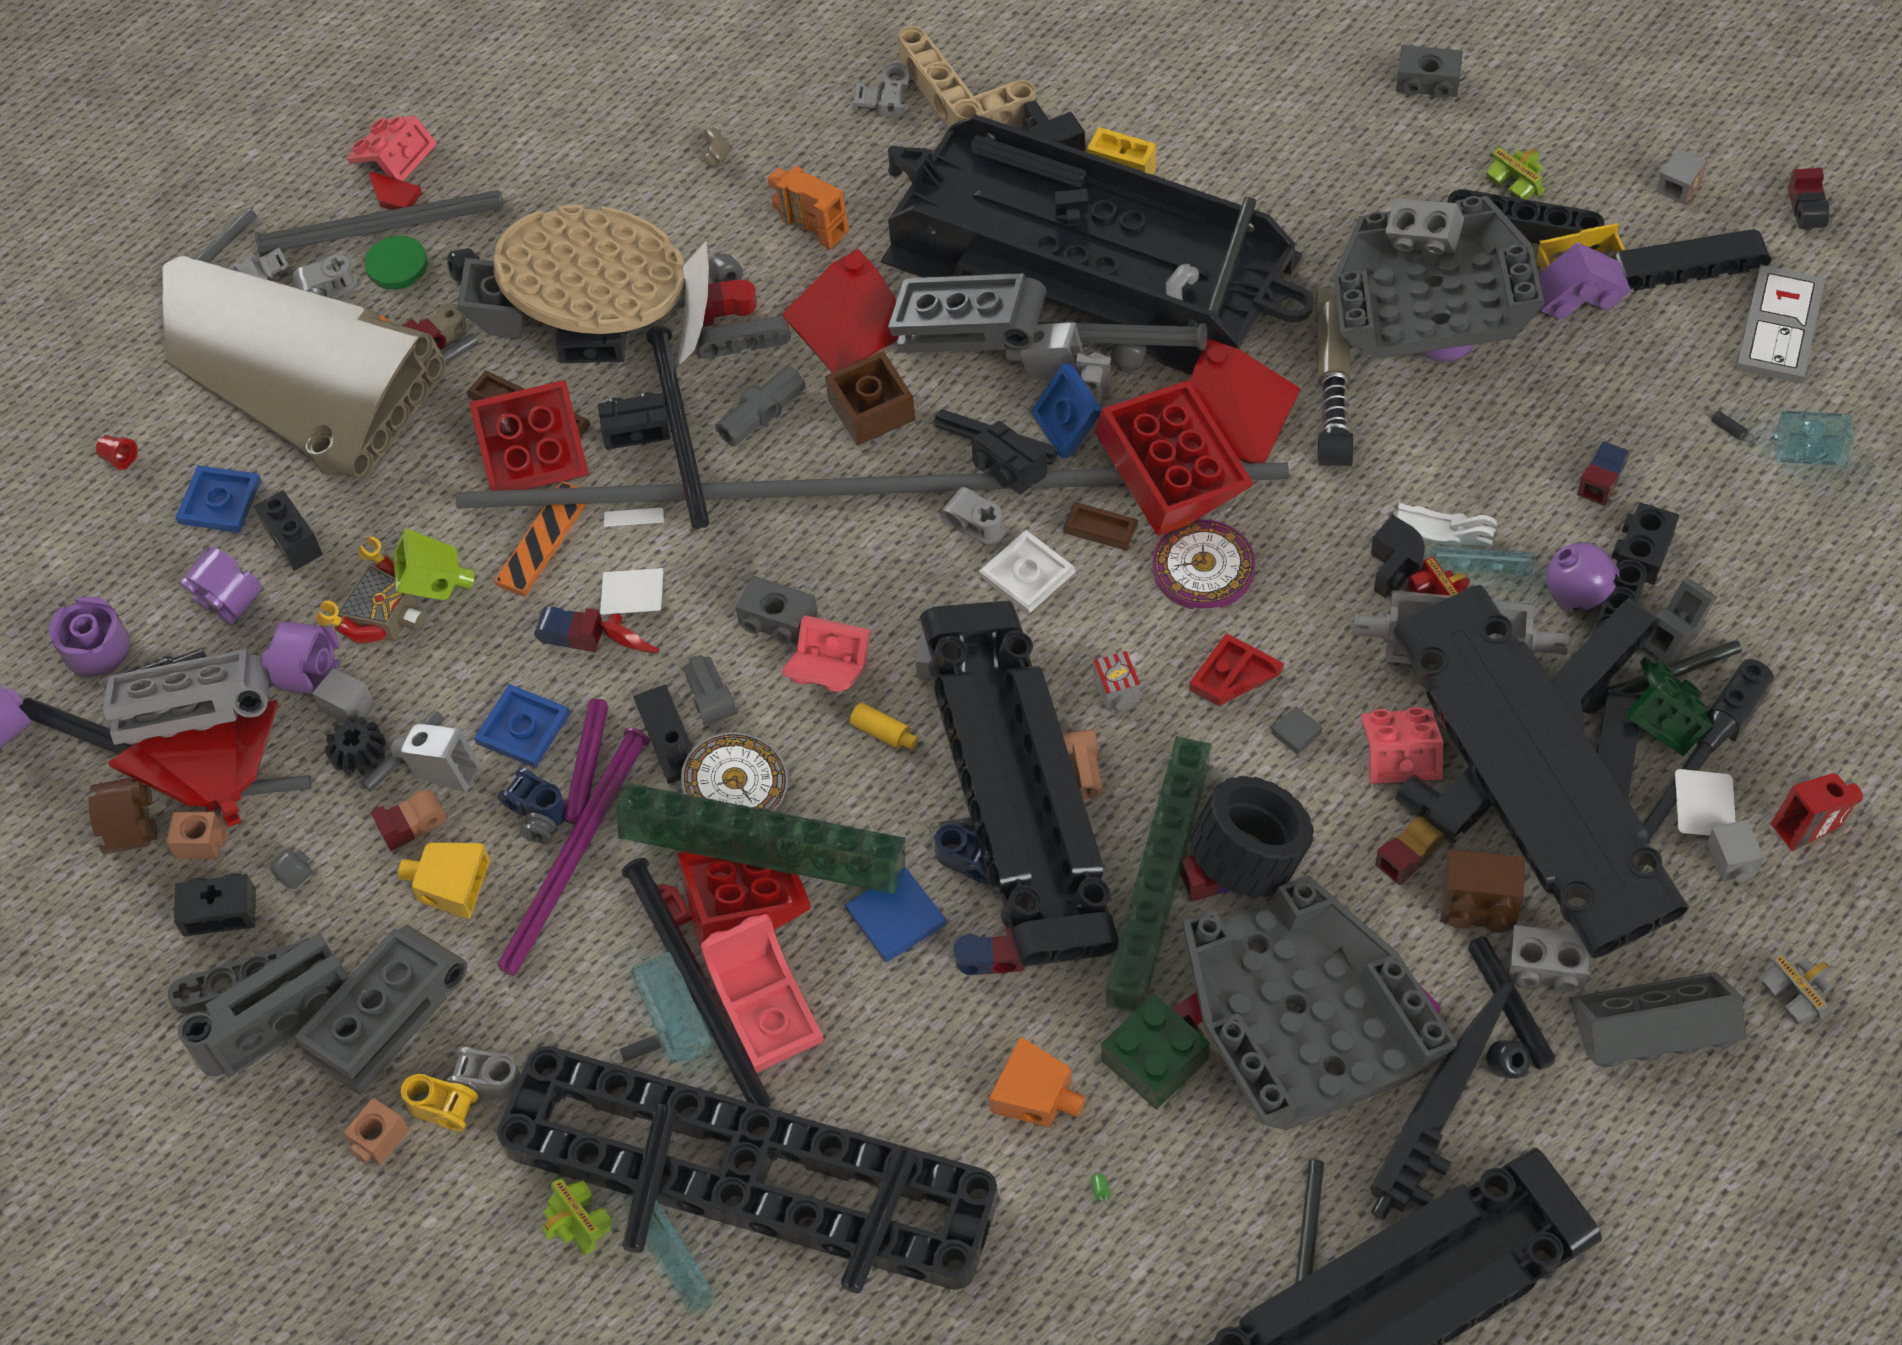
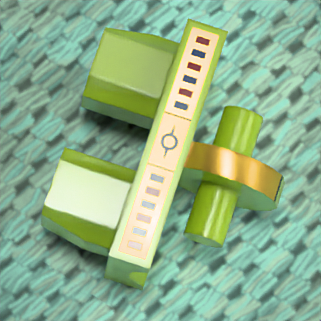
(1522, 168)
(570, 1220)

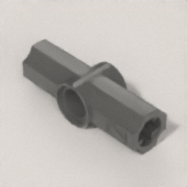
(760, 405)

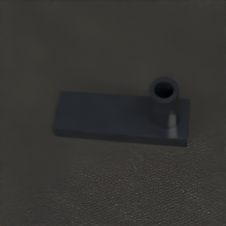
(664, 730)

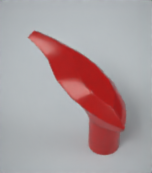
(625, 636)

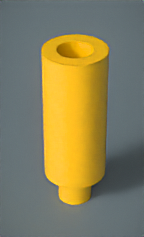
(882, 726)

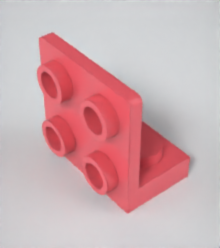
(395, 145)
(1403, 745)

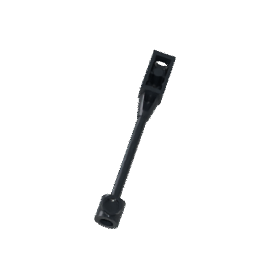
(1729, 718)

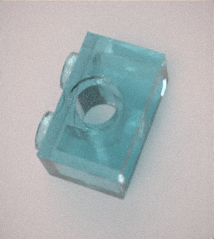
(1813, 438)

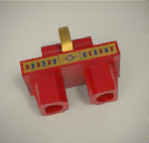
(1436, 581)

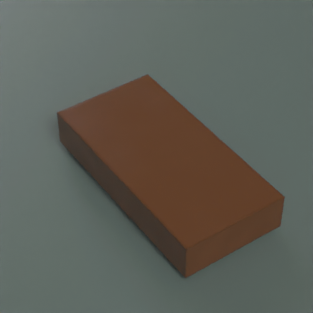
(1100, 526)

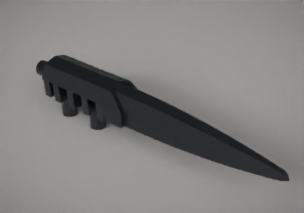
(1421, 1135)

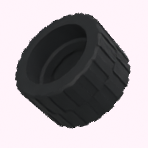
(1237, 859)

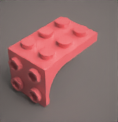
(759, 992)

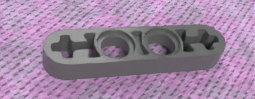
(235, 971)

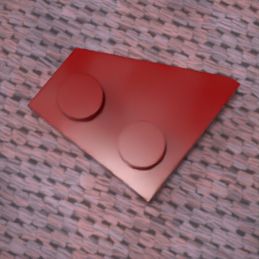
(1233, 670)

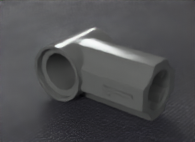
(710, 695)

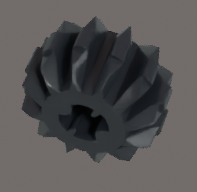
(355, 746)

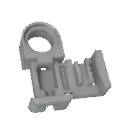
(887, 95)
(266, 267)

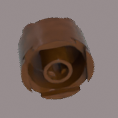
(122, 815)

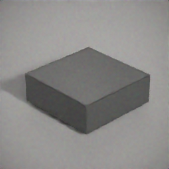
(1296, 730)

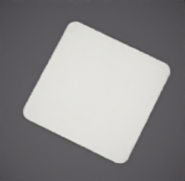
(1703, 801)

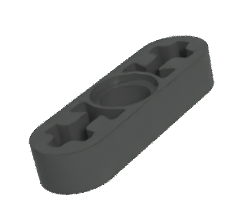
(715, 343)

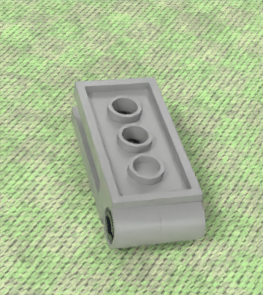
(185, 696)

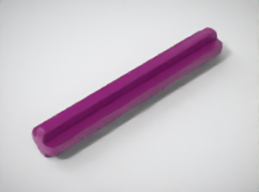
(586, 759)

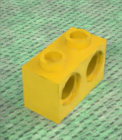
(1124, 150)

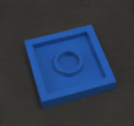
(1066, 410)
(218, 498)
(522, 725)
(896, 919)

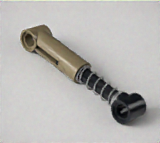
(1334, 374)

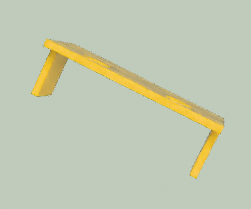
(1604, 236)

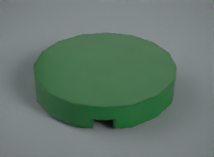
(396, 262)

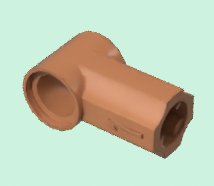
(1084, 756)

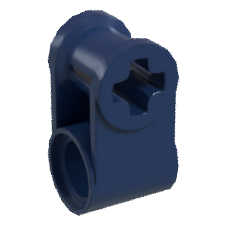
(532, 795)
(963, 859)

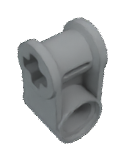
(324, 279)
(974, 516)
(481, 1070)

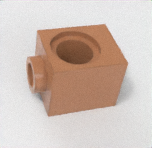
(187, 826)
(372, 1118)

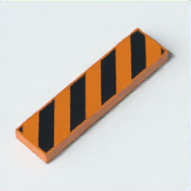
(538, 546)

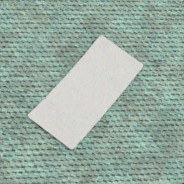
(696, 294)
(632, 589)

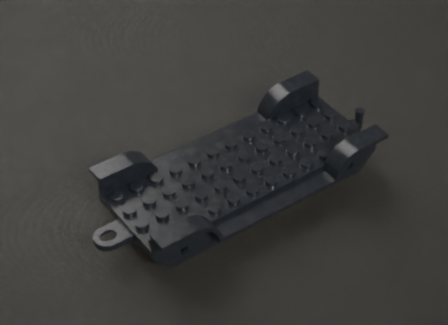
(1113, 267)

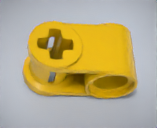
(445, 1104)

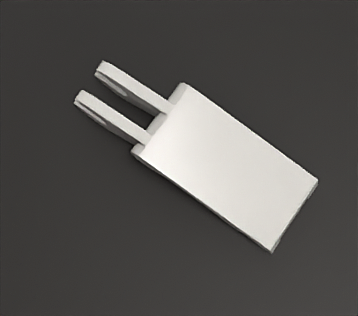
(1448, 528)

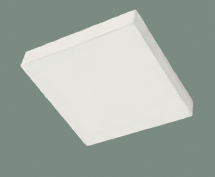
(1027, 571)

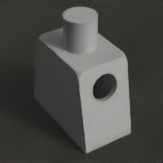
(1050, 348)
(438, 755)

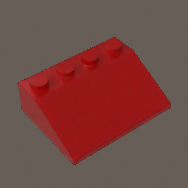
(1171, 456)

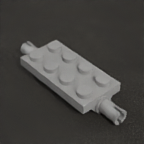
(1410, 603)

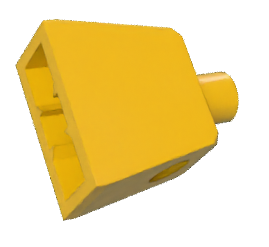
(447, 876)

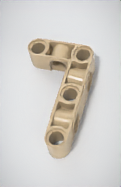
(948, 92)

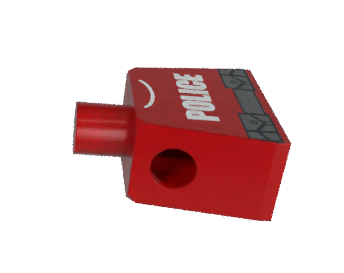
(1815, 809)

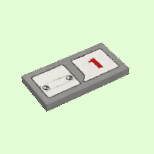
(1781, 324)

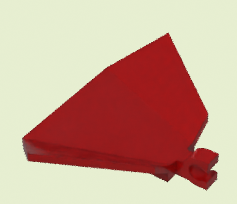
(204, 765)

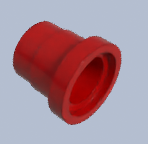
(117, 451)

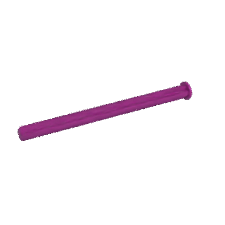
(572, 851)

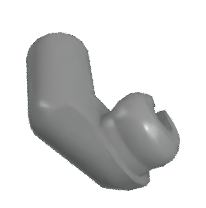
(1181, 276)

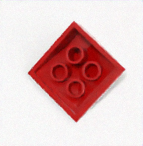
(844, 312)
(1243, 399)
(529, 437)
(729, 892)

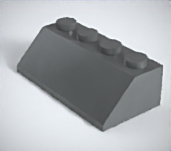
(1659, 1018)

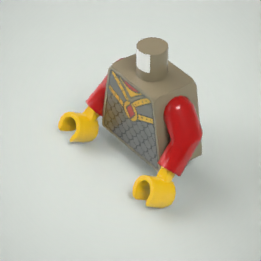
(373, 606)

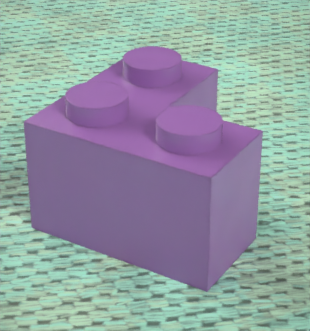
(1581, 277)

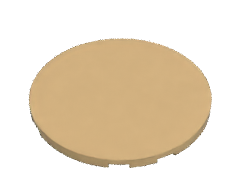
(589, 269)

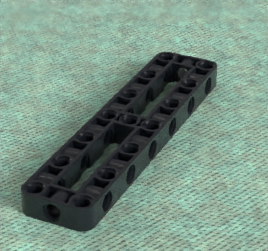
(763, 1206)

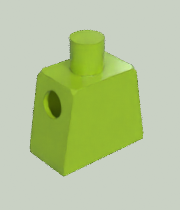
(428, 567)

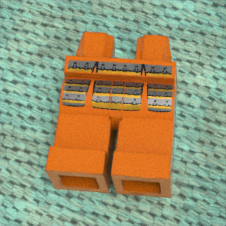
(810, 204)

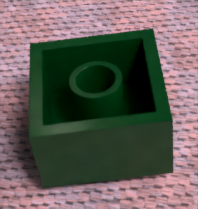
(1155, 1051)

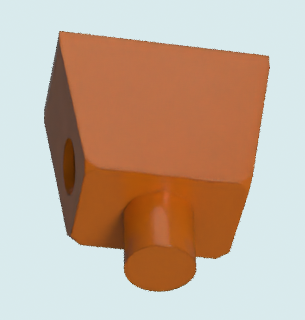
(1035, 1087)

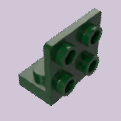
(1670, 708)

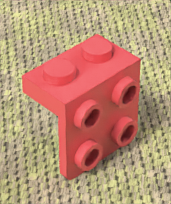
(828, 654)

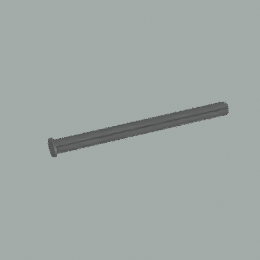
(378, 221)
(1142, 334)

